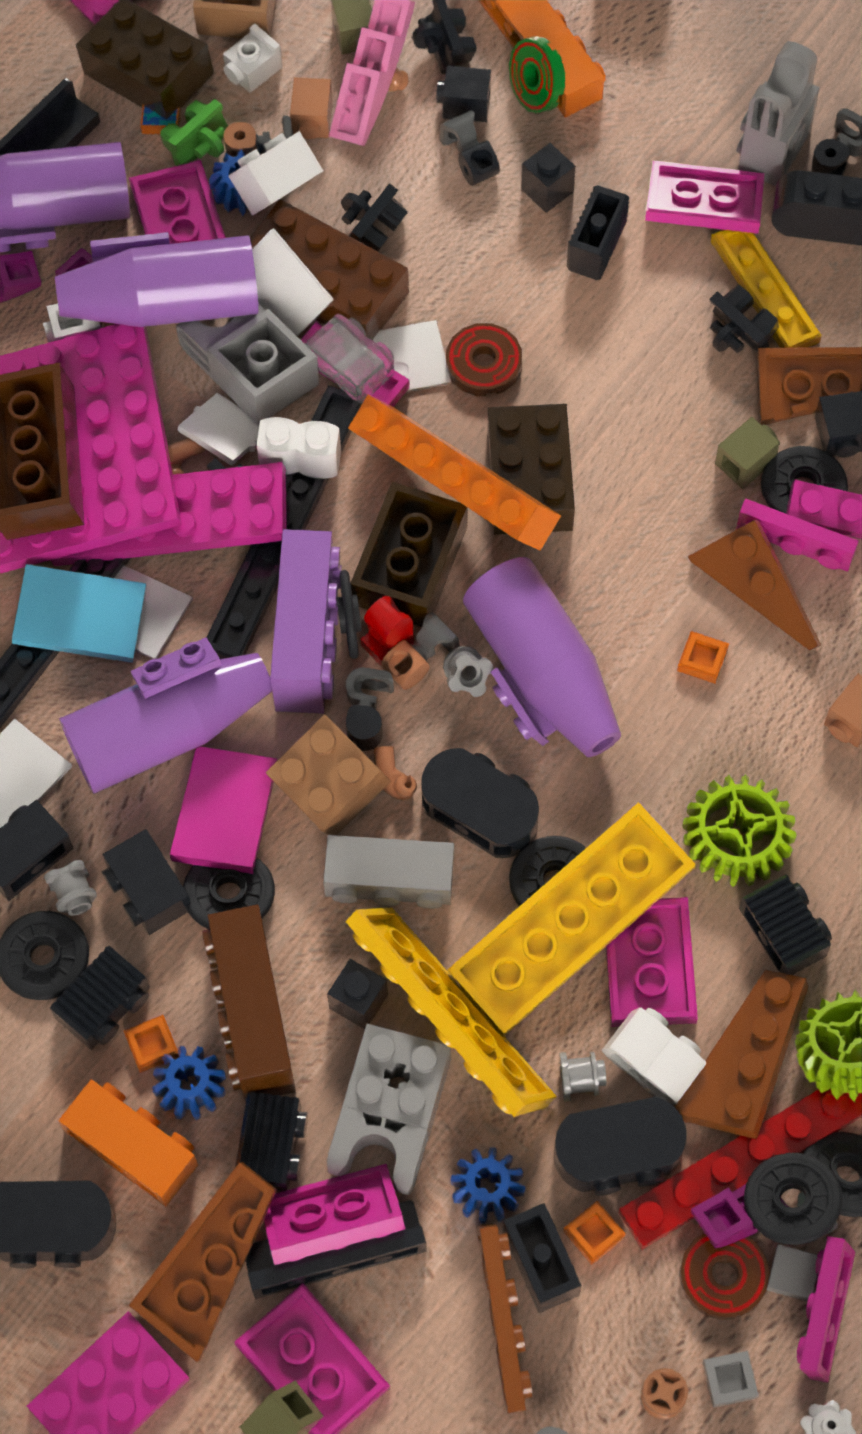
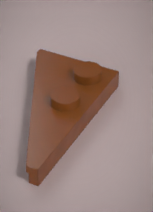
(753, 573)

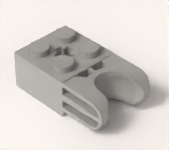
(780, 114)
(253, 361)
(387, 1115)

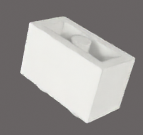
(274, 173)

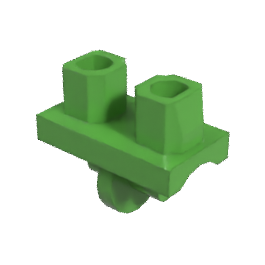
(199, 135)

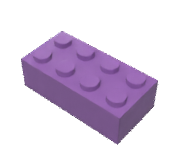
(305, 622)

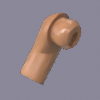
(182, 450)
(401, 786)

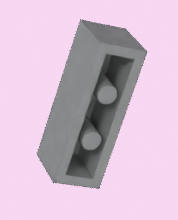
(388, 871)

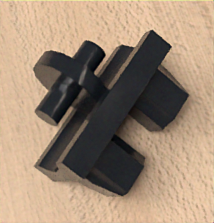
(440, 36)
(385, 209)
(730, 311)

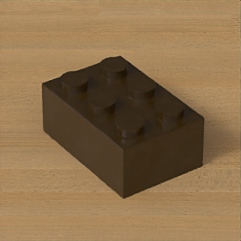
(145, 58)
(533, 453)
(410, 551)

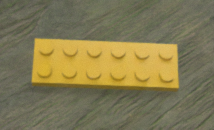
(571, 918)
(453, 1012)

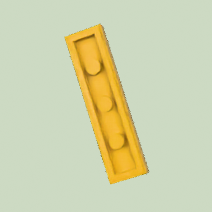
(767, 287)

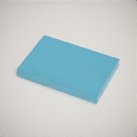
(79, 613)

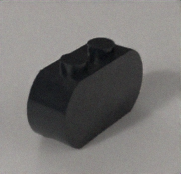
(819, 207)
(480, 802)
(620, 1145)
(54, 1222)

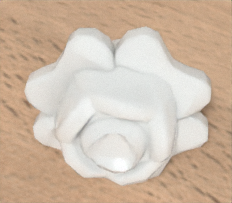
(827, 1420)

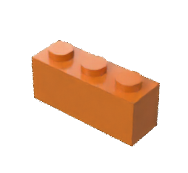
(129, 1141)

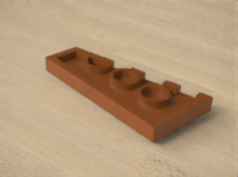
(796, 378)
(747, 1059)
(200, 1271)
(509, 1337)

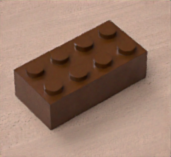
(356, 276)
(39, 453)
(249, 995)

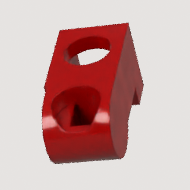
(385, 628)

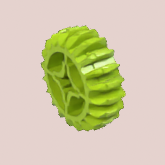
(770, 821)
(838, 1031)

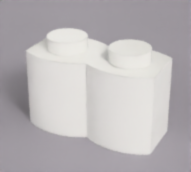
(303, 448)
(654, 1055)

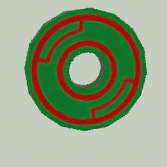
(525, 59)

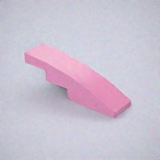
(372, 70)

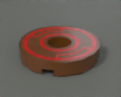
(484, 339)
(719, 1300)

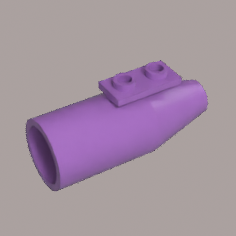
(60, 190)
(161, 283)
(547, 664)
(169, 711)

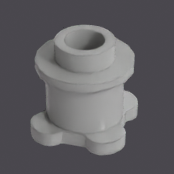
(473, 676)
(71, 888)
(581, 1075)

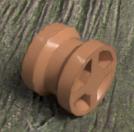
(671, 1389)

